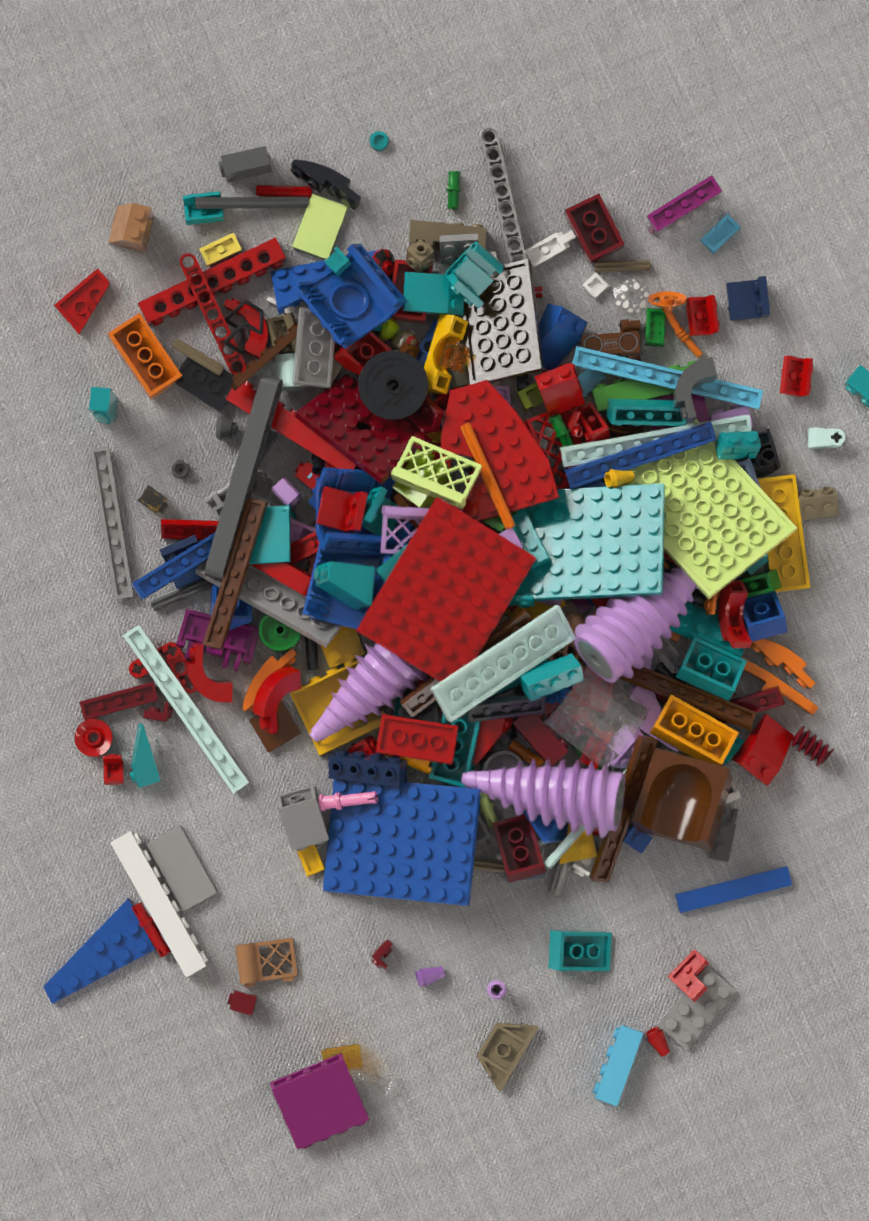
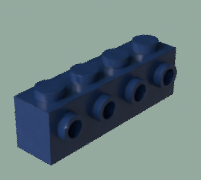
(367, 768)

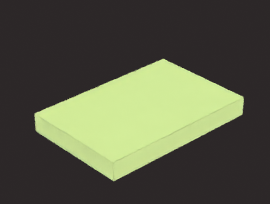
(320, 227)

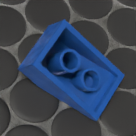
(559, 334)

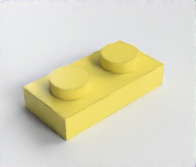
(220, 249)

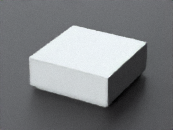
(595, 285)

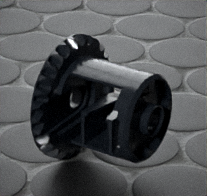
(383, 375)

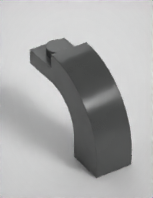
(695, 374)

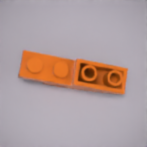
(775, 654)
(268, 667)

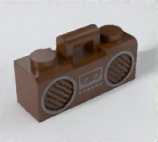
(622, 343)

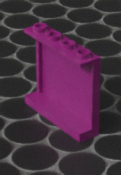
(319, 1101)

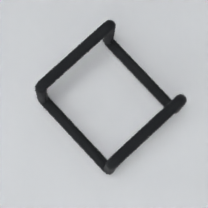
(240, 327)

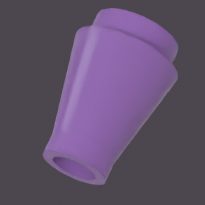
(426, 976)

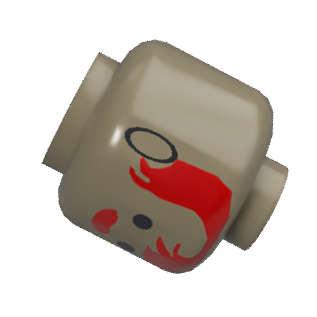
(404, 336)

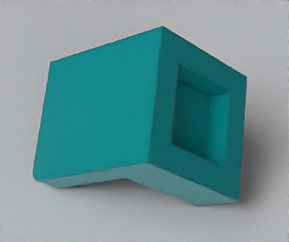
(338, 262)

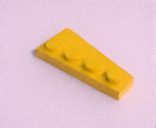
(581, 849)

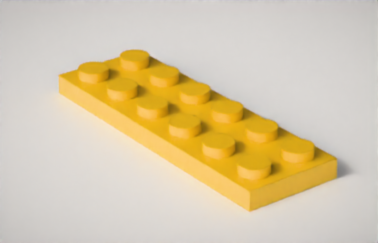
(789, 555)

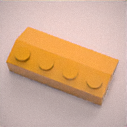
(693, 731)

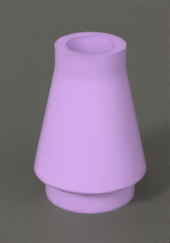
(498, 995)

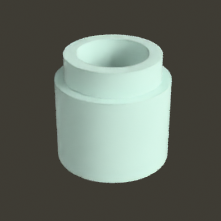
(283, 369)

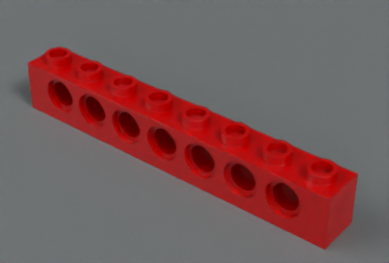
(217, 272)

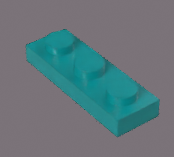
(529, 538)

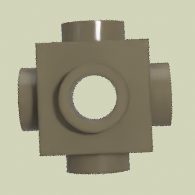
(420, 256)

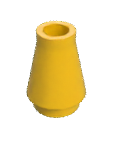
(617, 478)

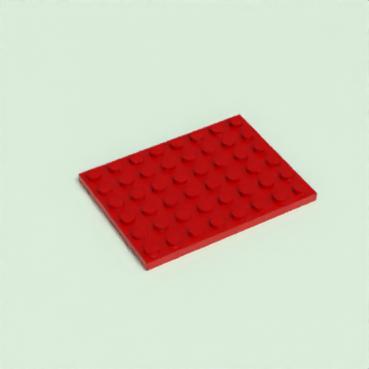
(445, 592)

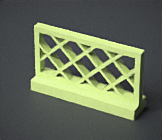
(432, 488)

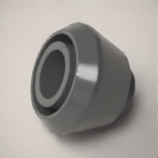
(225, 428)

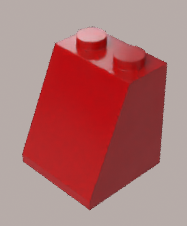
(560, 389)

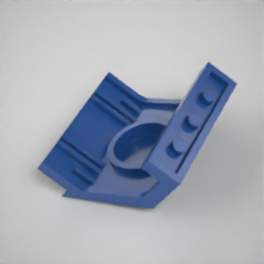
(354, 300)
(342, 542)
(327, 608)

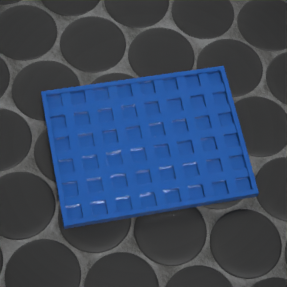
(405, 846)

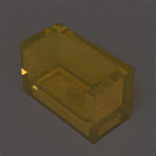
(351, 1054)

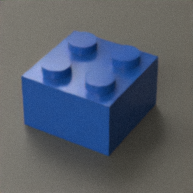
(763, 616)

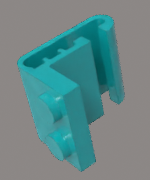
(473, 273)

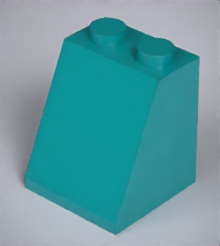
(346, 582)

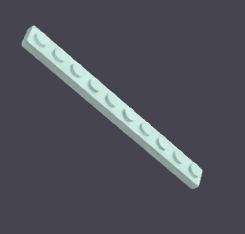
(594, 450)
(186, 708)

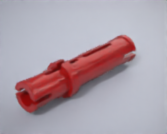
(153, 933)

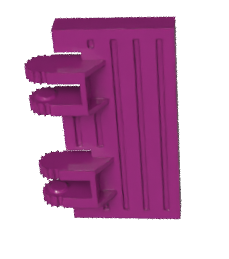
(239, 640)

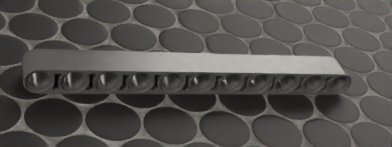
(244, 474)

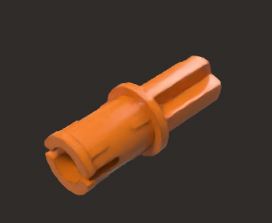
(524, 753)

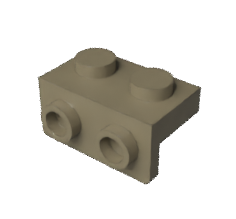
(279, 326)
(818, 503)

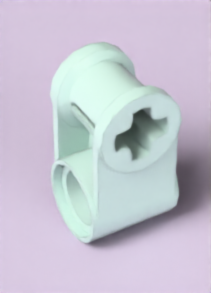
(821, 438)

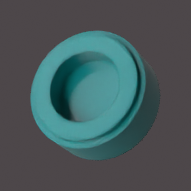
(379, 141)

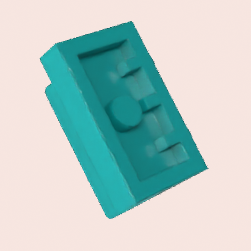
(373, 514)

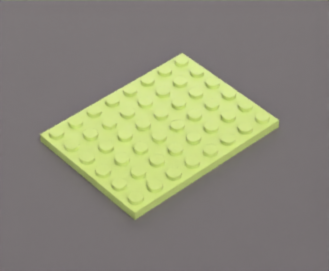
(713, 516)

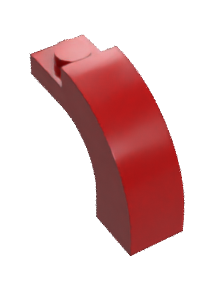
(256, 342)
(731, 615)
(212, 689)
(270, 694)

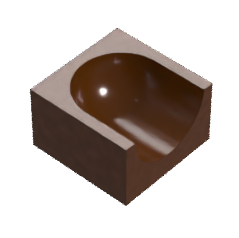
(683, 799)

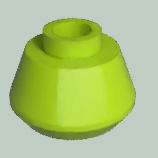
(388, 330)

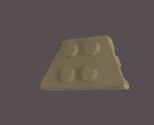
(504, 1049)

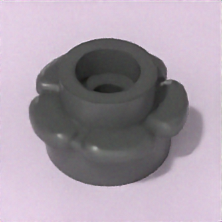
(175, 469)

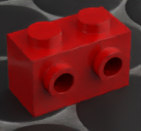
(592, 424)

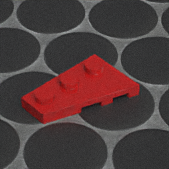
(83, 300)

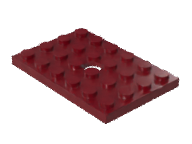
(335, 417)

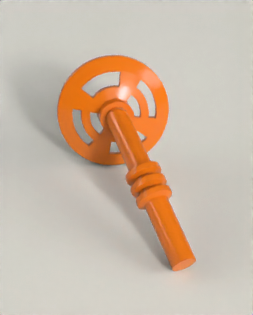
(667, 302)

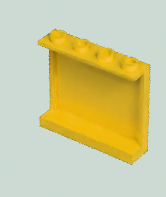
(311, 705)

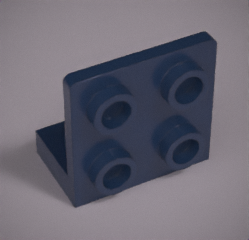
(748, 299)
(175, 549)

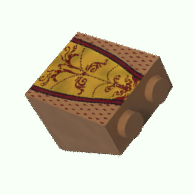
(132, 226)

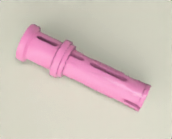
(338, 800)

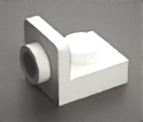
(583, 866)

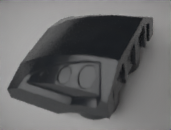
(766, 460)

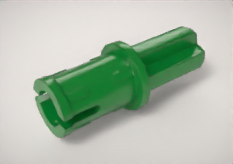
(453, 190)
(561, 430)

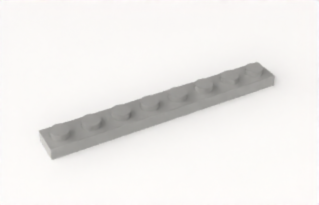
(111, 523)

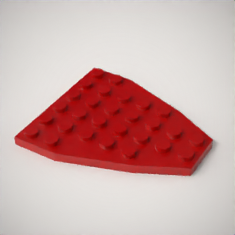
(508, 446)

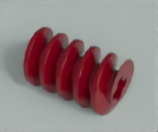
(811, 746)

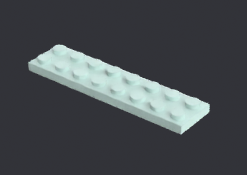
(503, 663)

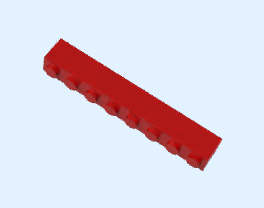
(290, 427)

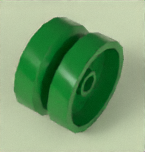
(274, 640)

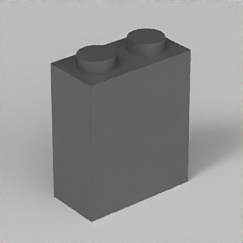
(245, 164)

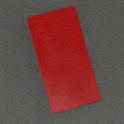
(417, 739)

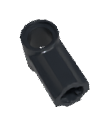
(457, 474)

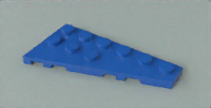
(287, 278)
(108, 949)

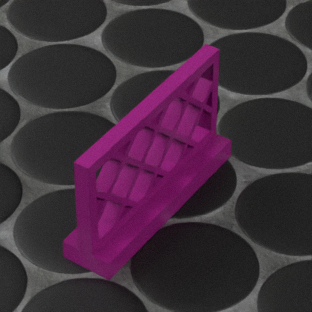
(683, 204)

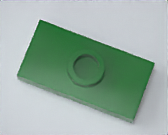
(655, 327)

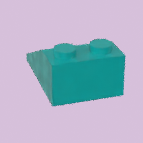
(431, 295)
(579, 950)

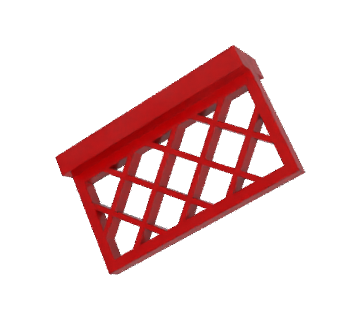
(565, 416)

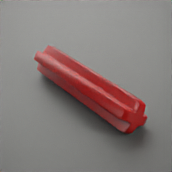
(283, 191)

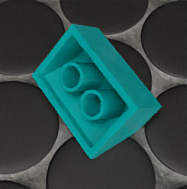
(711, 668)

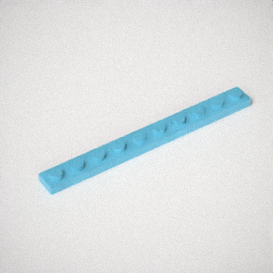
(664, 377)

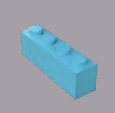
(618, 1066)

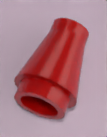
(658, 1041)

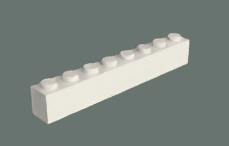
(159, 904)

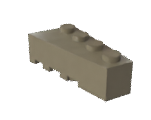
(430, 232)

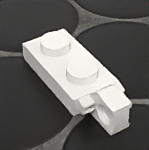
(549, 247)

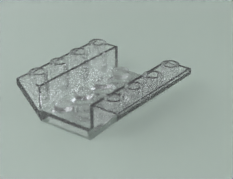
(598, 718)

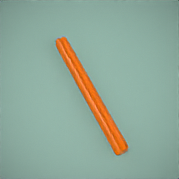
(488, 476)

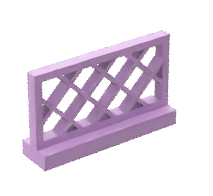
(399, 513)

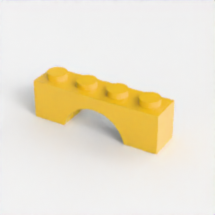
(448, 330)

